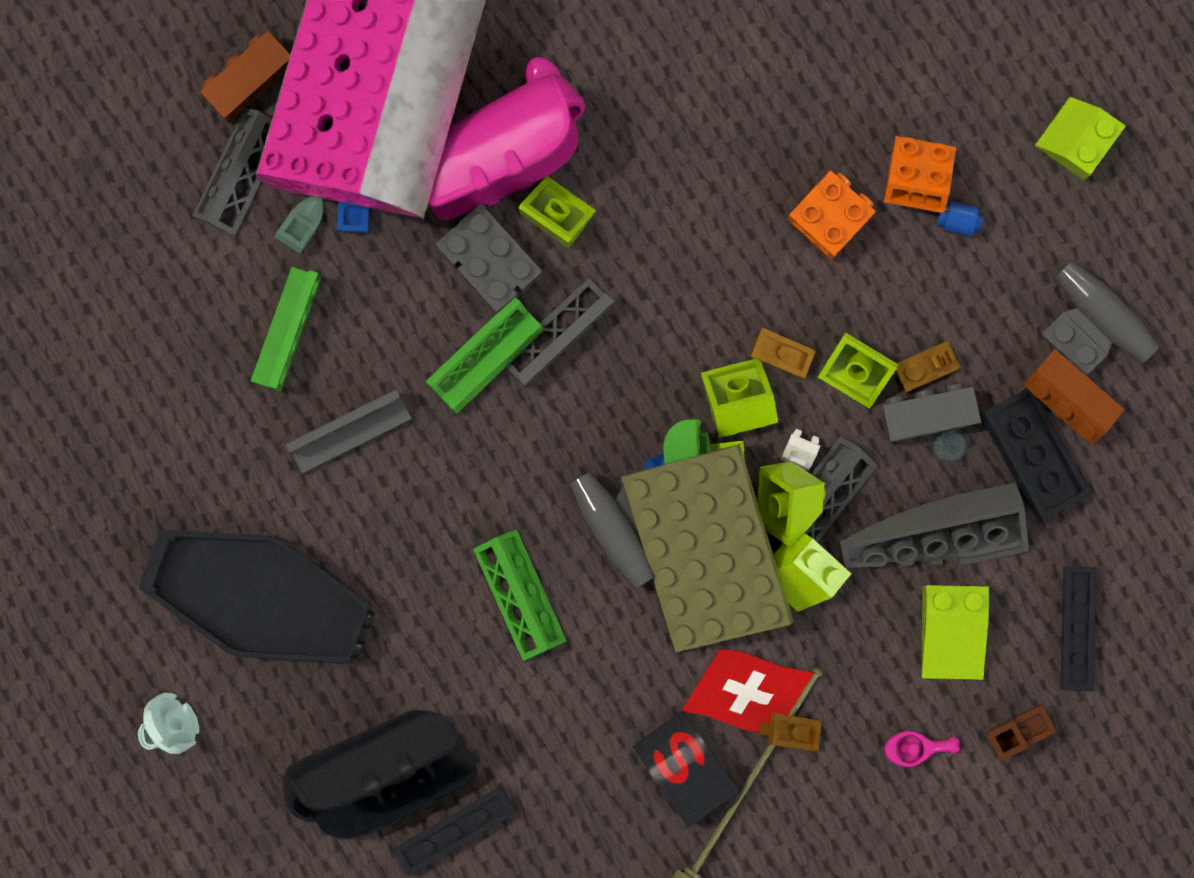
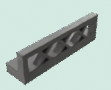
(229, 170)
(568, 335)
(349, 431)
(835, 471)

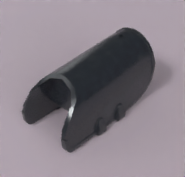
(379, 775)

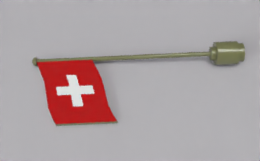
(743, 694)

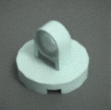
(168, 725)

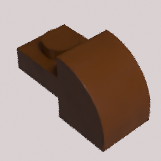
(1021, 732)

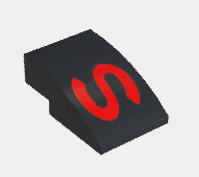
(685, 769)

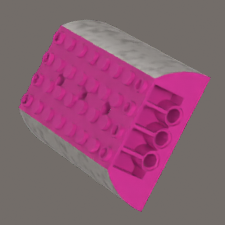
(385, 108)

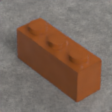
(246, 76)
(1073, 397)

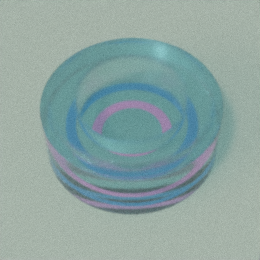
(949, 446)

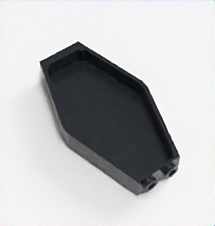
(256, 596)

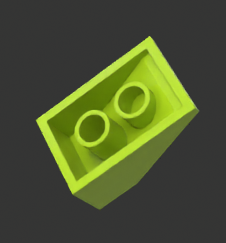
(954, 631)

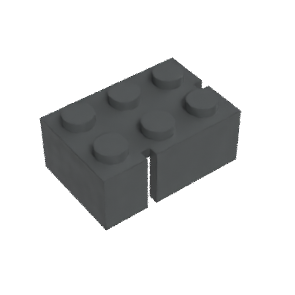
(489, 258)

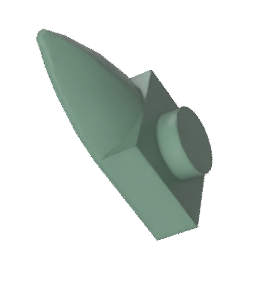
(301, 224)

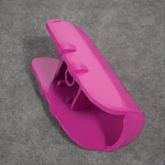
(507, 146)

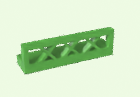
(286, 328)
(486, 356)
(524, 592)

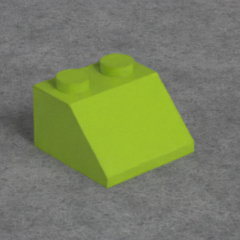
(1080, 137)
(739, 397)
(789, 500)
(808, 573)

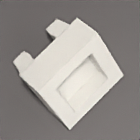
(800, 450)

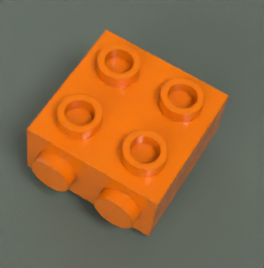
(920, 174)
(832, 214)

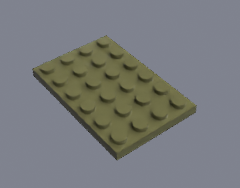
(707, 548)

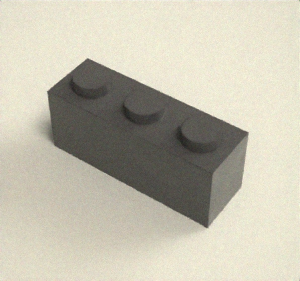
(930, 413)

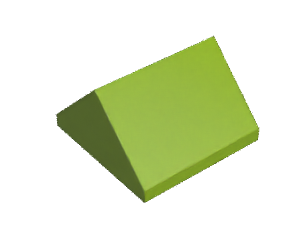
(556, 211)
(857, 370)

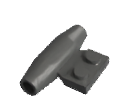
(1096, 323)
(613, 527)

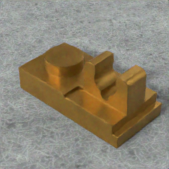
(782, 353)
(927, 366)
(792, 732)

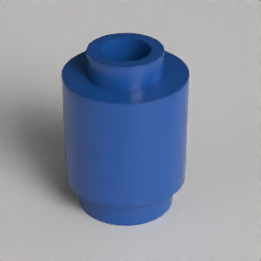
(960, 218)

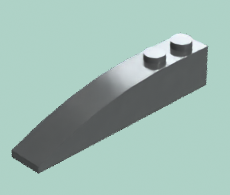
(962, 526)

